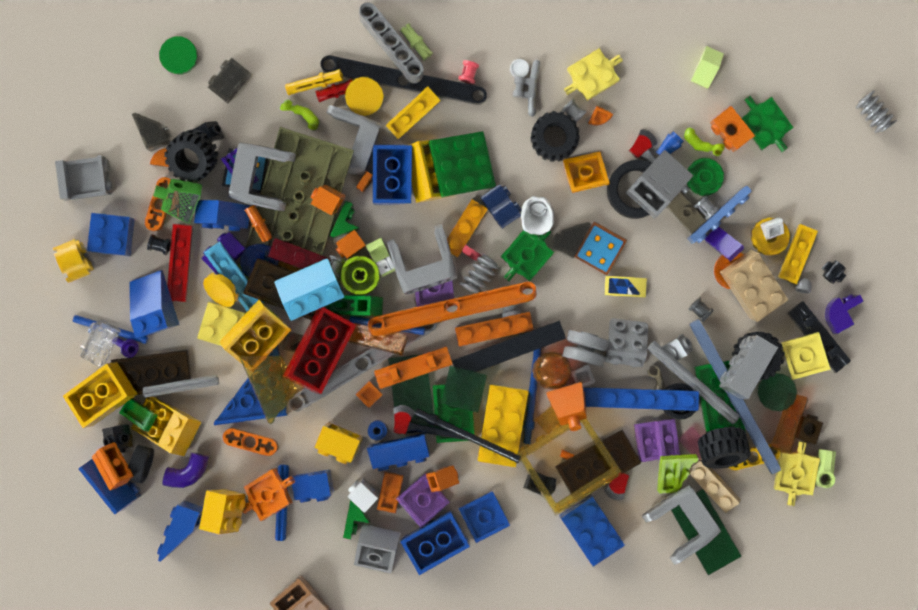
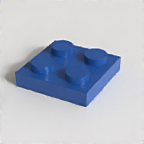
(484, 516)

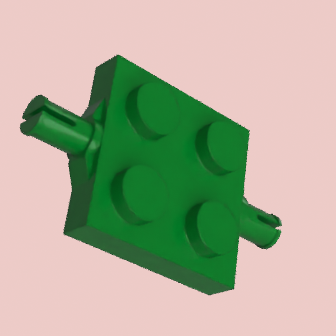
(767, 123)
(526, 255)

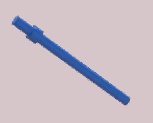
(529, 424)

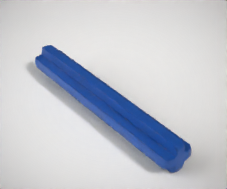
(281, 516)

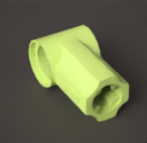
(826, 467)

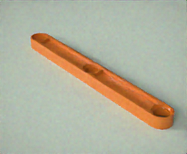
(466, 306)

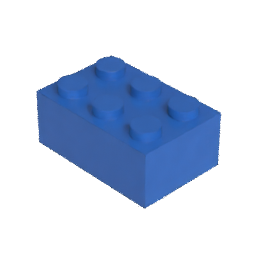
(592, 530)
(435, 542)

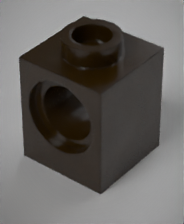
(813, 436)

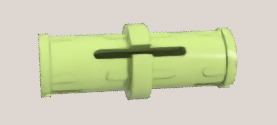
(416, 42)

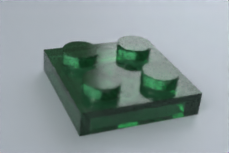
(464, 389)

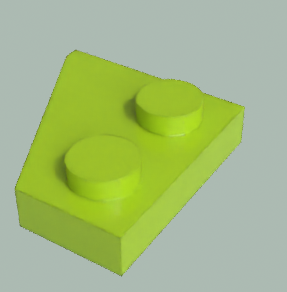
(674, 471)

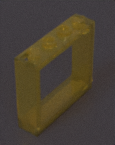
(584, 491)

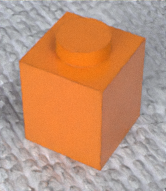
(350, 245)
(442, 478)

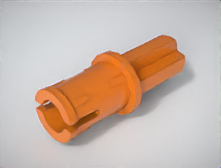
(258, 223)

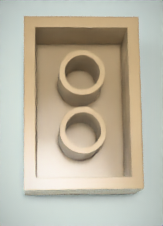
(754, 285)

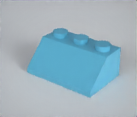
(309, 289)

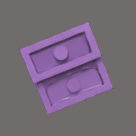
(656, 439)

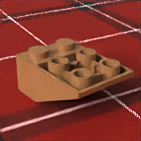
(298, 596)

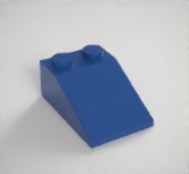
(151, 305)

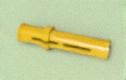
(322, 79)

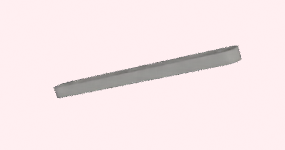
(350, 371)

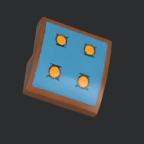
(600, 248)

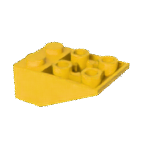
(172, 427)

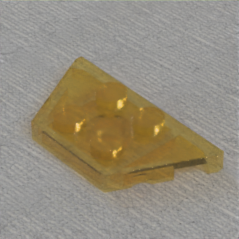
(268, 383)

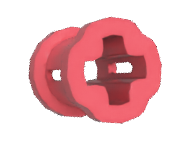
(468, 72)

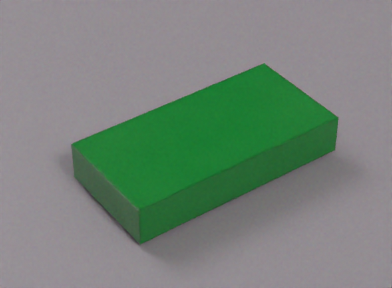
(138, 414)

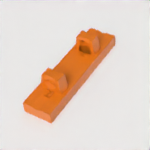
(413, 367)

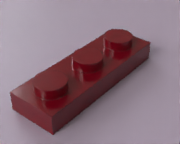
(293, 254)

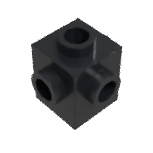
(120, 435)

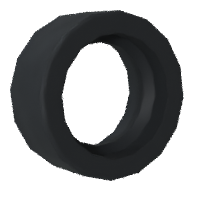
(679, 415)
(141, 463)

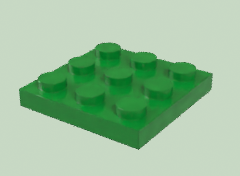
(462, 164)

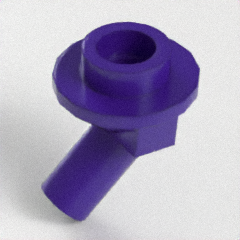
(128, 348)

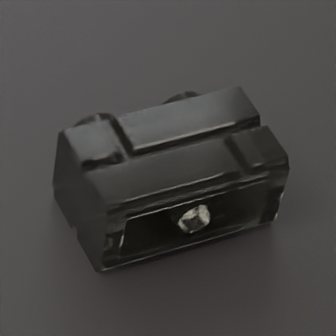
(228, 80)

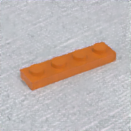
(494, 329)

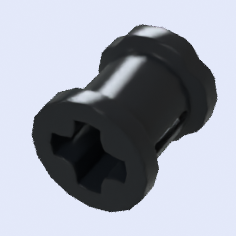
(159, 244)

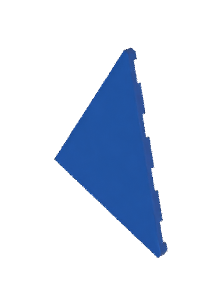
(245, 405)

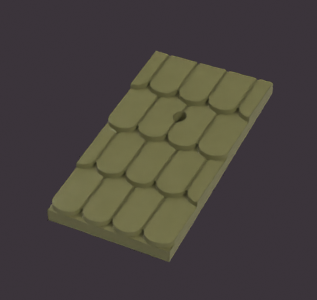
(294, 182)

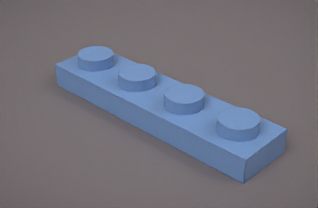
(726, 210)

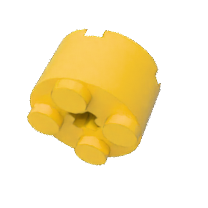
(72, 260)

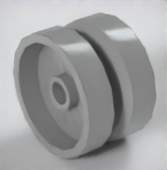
(586, 347)

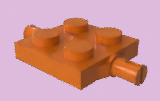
(268, 494)

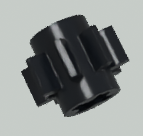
(834, 272)

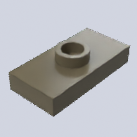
(686, 213)

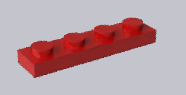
(179, 262)

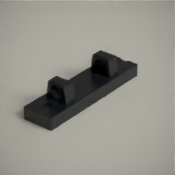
(809, 324)

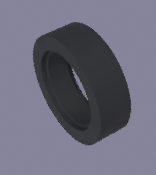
(612, 189)

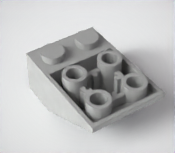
(659, 184)

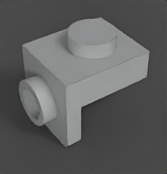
(679, 347)

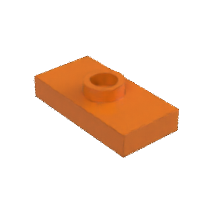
(390, 491)

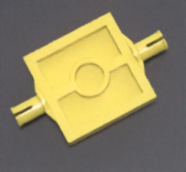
(593, 74)
(797, 473)

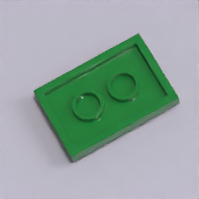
(456, 416)

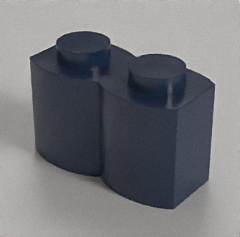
(501, 206)

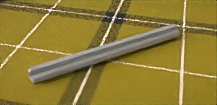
(693, 382)

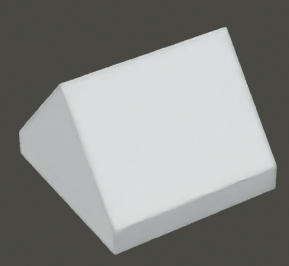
(772, 228)

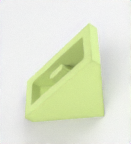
(707, 67)

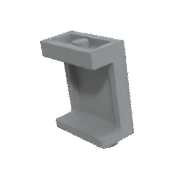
(83, 178)

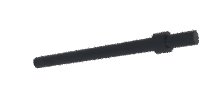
(434, 420)

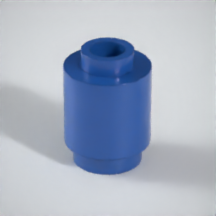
(380, 424)

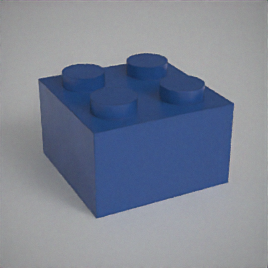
(110, 234)

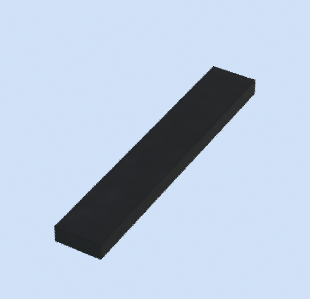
(511, 348)

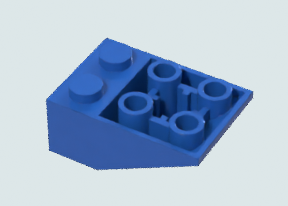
(184, 522)

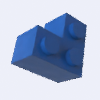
(220, 214)
(313, 486)

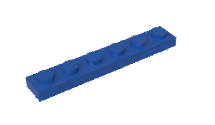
(642, 399)

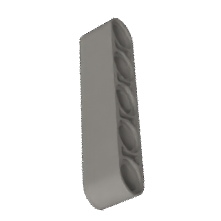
(386, 35)

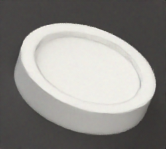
(519, 68)

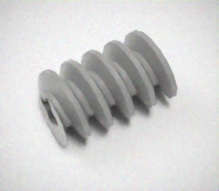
(875, 112)
(480, 274)

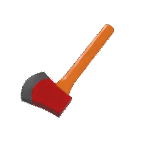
(615, 488)

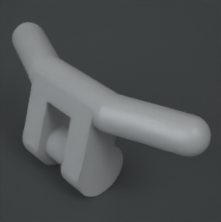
(532, 83)

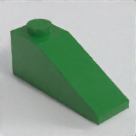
(357, 306)

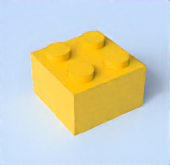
(222, 511)

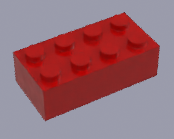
(319, 350)

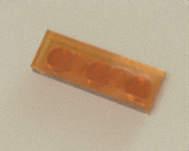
(390, 342)
(789, 425)

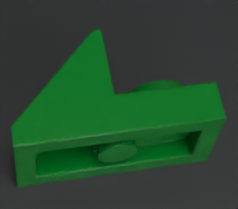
(341, 226)
(354, 514)

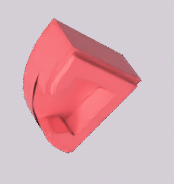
(471, 253)

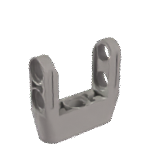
(365, 139)
(244, 174)
(427, 275)
(697, 515)

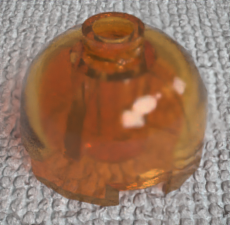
(544, 370)

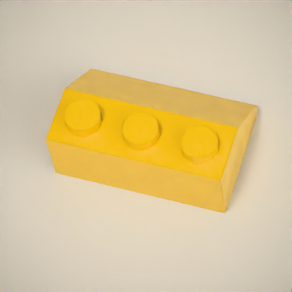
(423, 173)

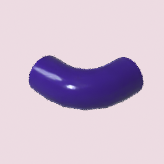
(186, 476)

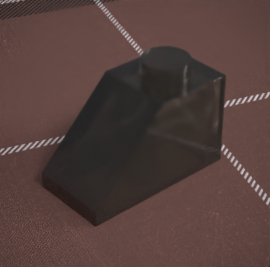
(152, 132)
(570, 239)

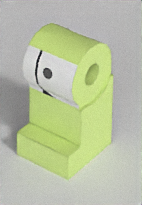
(381, 257)

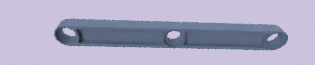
(739, 404)

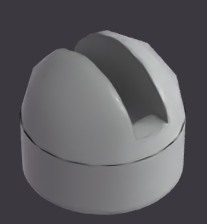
(803, 286)

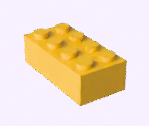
(503, 422)

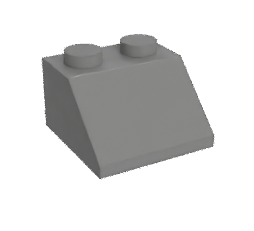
(376, 548)

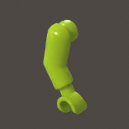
(306, 113)
(699, 145)

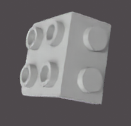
(627, 342)

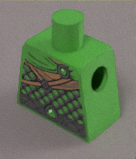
(179, 198)

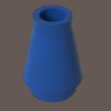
(670, 144)

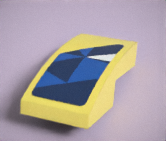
(625, 286)

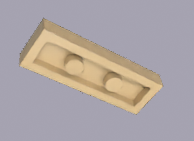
(714, 486)

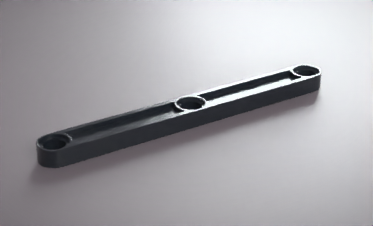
(389, 77)

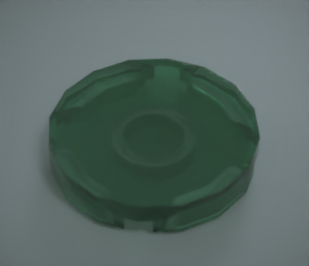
(777, 392)

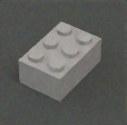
(747, 366)

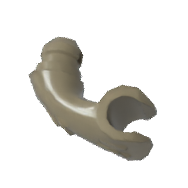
(659, 379)

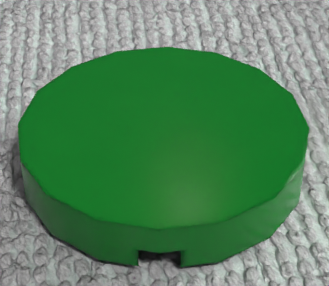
(178, 55)
(706, 176)

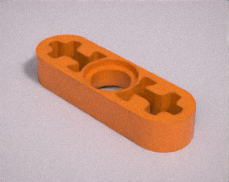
(161, 219)
(237, 432)

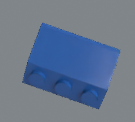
(392, 174)
(398, 452)
(115, 499)

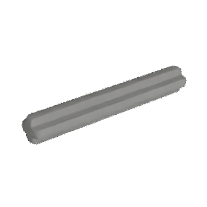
(181, 386)

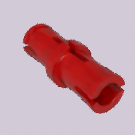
(332, 91)

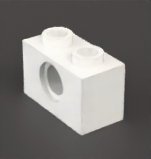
(363, 494)

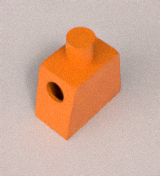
(569, 405)

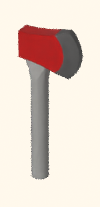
(641, 149)

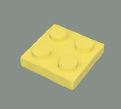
(217, 322)
(805, 355)

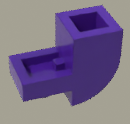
(837, 315)

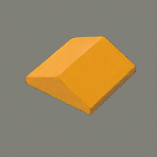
(585, 172)

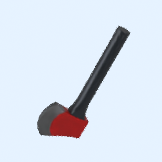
(403, 424)

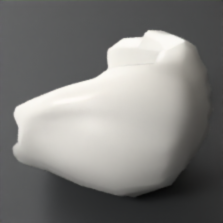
(537, 215)

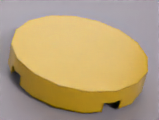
(364, 96)
(771, 246)
(220, 289)

